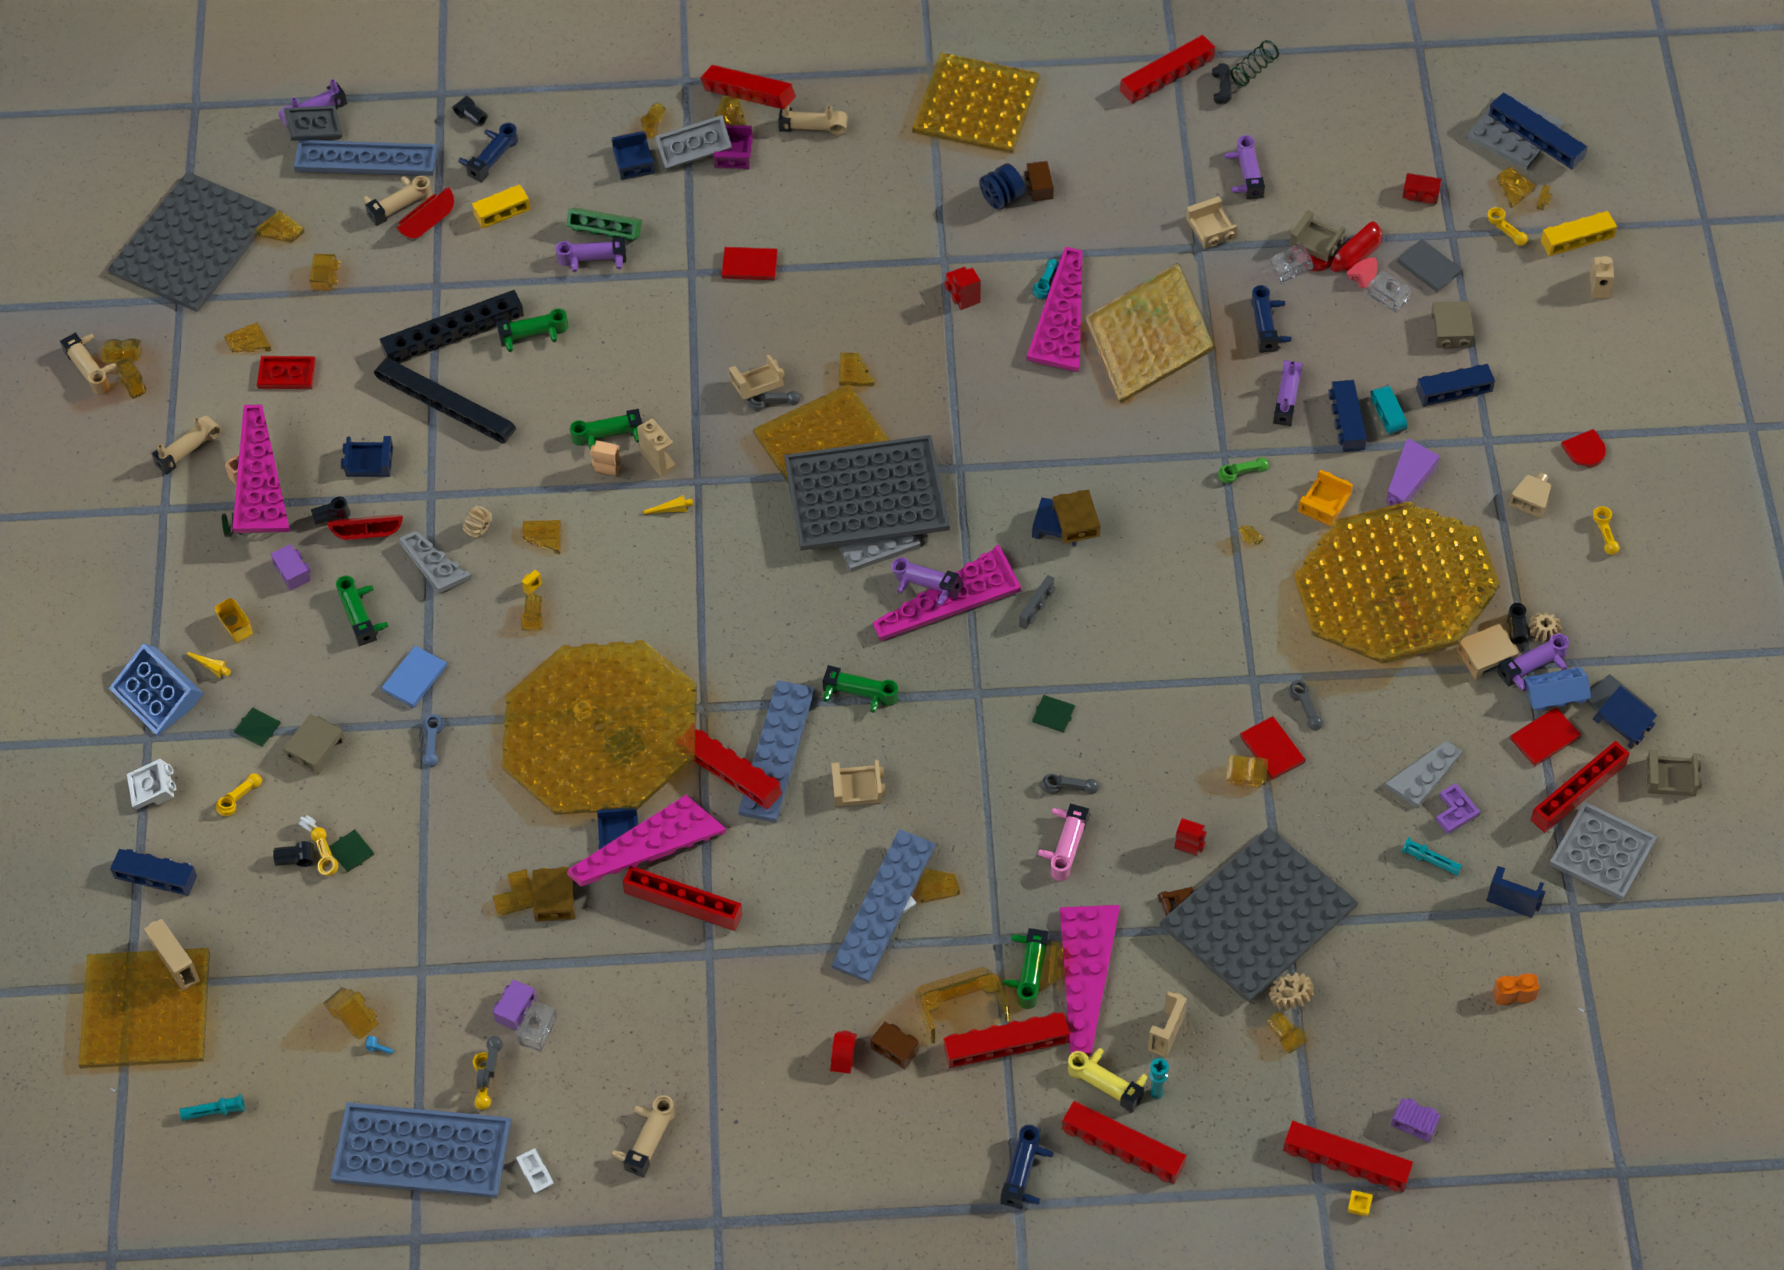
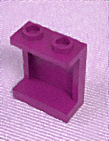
(740, 155)

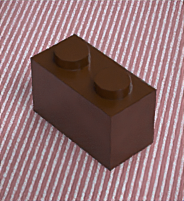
(1039, 181)
(895, 1044)

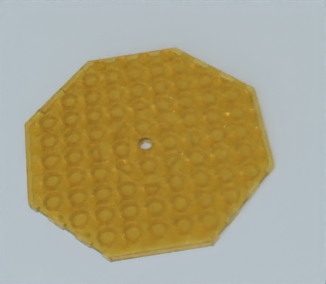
(1440, 591)
(583, 769)

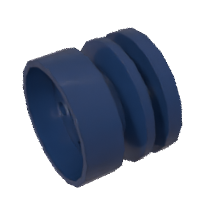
(1002, 186)

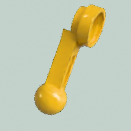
(1519, 238)
(1611, 546)
(253, 781)
(319, 836)
(482, 1100)

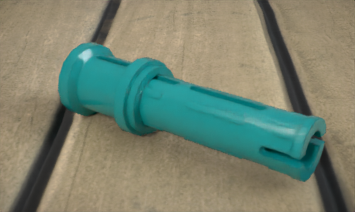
(1422, 852)
(1158, 1075)
(222, 1106)

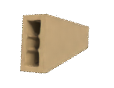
(172, 954)

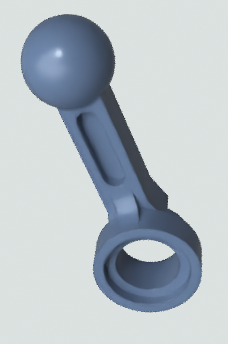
(430, 758)

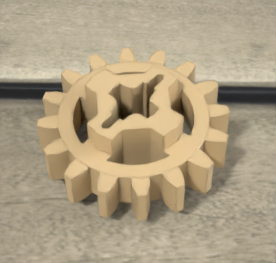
(1291, 991)

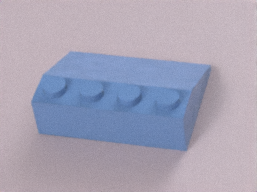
(155, 689)

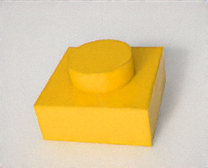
(531, 582)
(1360, 1203)

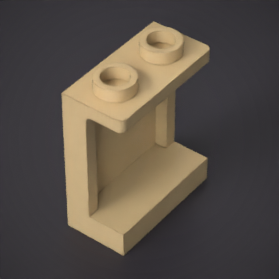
(1210, 223)
(757, 380)
(652, 446)
(1486, 649)
(858, 785)
(1162, 1039)

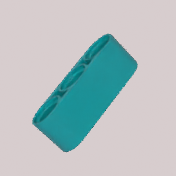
(1388, 409)

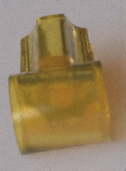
(653, 119)
(532, 616)
(1290, 1036)

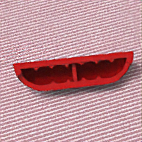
(427, 214)
(1358, 247)
(366, 526)

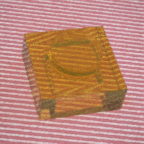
(1544, 197)
(1250, 535)

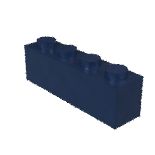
(1455, 384)
(1348, 415)
(153, 872)

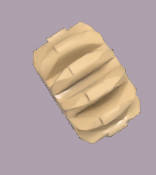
(477, 522)
(1544, 627)

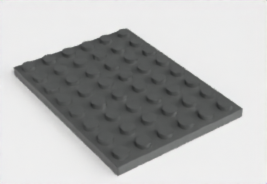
(191, 241)
(866, 492)
(1258, 914)

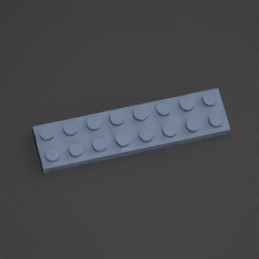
(365, 157)
(779, 743)
(883, 906)

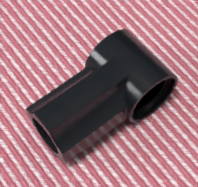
(468, 109)
(336, 509)
(1517, 624)
(301, 854)

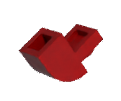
(843, 1052)

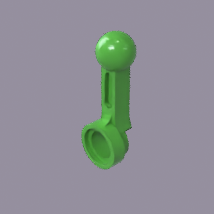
(1260, 464)

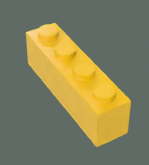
(1578, 233)

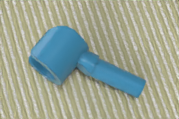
(371, 1045)

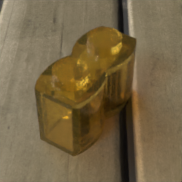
(323, 272)
(115, 350)
(130, 377)
(1247, 770)

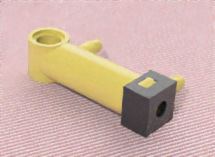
(1126, 1093)

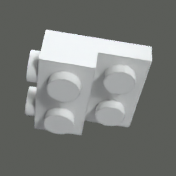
(151, 784)

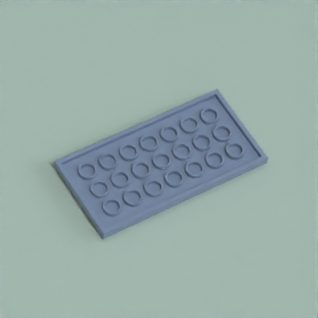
(421, 1150)

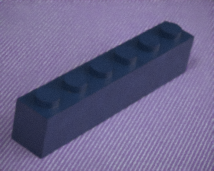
(1537, 130)

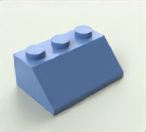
(1557, 688)

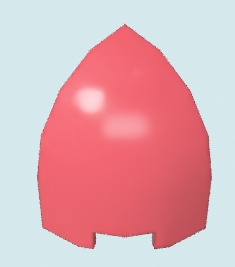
(1363, 272)

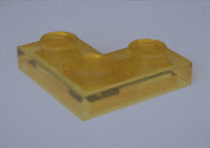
(519, 898)

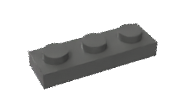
(1037, 602)

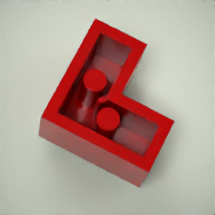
(964, 287)

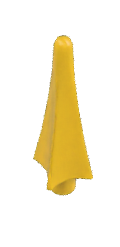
(676, 505)
(215, 666)

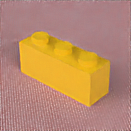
(501, 206)

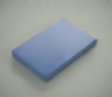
(414, 676)

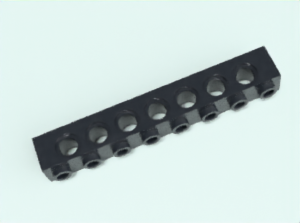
(451, 327)

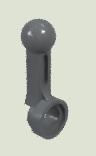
(791, 398)
(1314, 722)
(1089, 786)
(494, 1045)

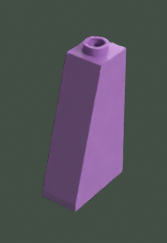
(1412, 471)

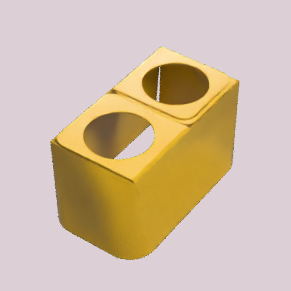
(230, 607)

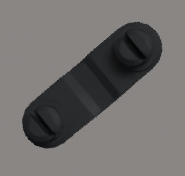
(1223, 72)

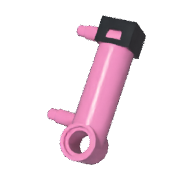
(1069, 840)

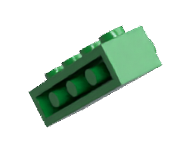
(604, 223)

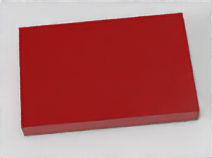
(749, 263)
(286, 372)
(1545, 736)
(1272, 743)

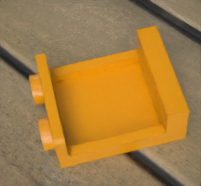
(1326, 498)

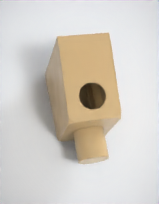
(1601, 270)
(1532, 495)

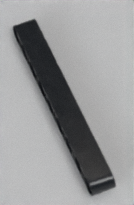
(445, 400)

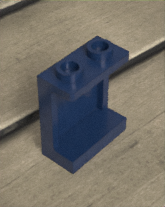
(633, 155)
(367, 458)
(1046, 521)
(1626, 716)
(615, 823)
(1514, 896)

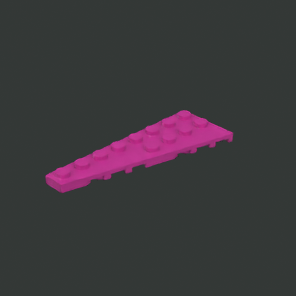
(1058, 330)
(258, 491)
(983, 580)
(656, 837)
(1087, 950)

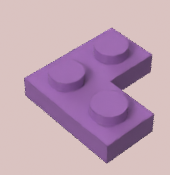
(1460, 812)

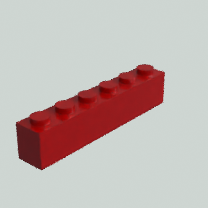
(1167, 69)
(748, 87)
(735, 770)
(1580, 786)
(682, 898)
(1006, 1039)
(1123, 1142)
(1347, 1156)

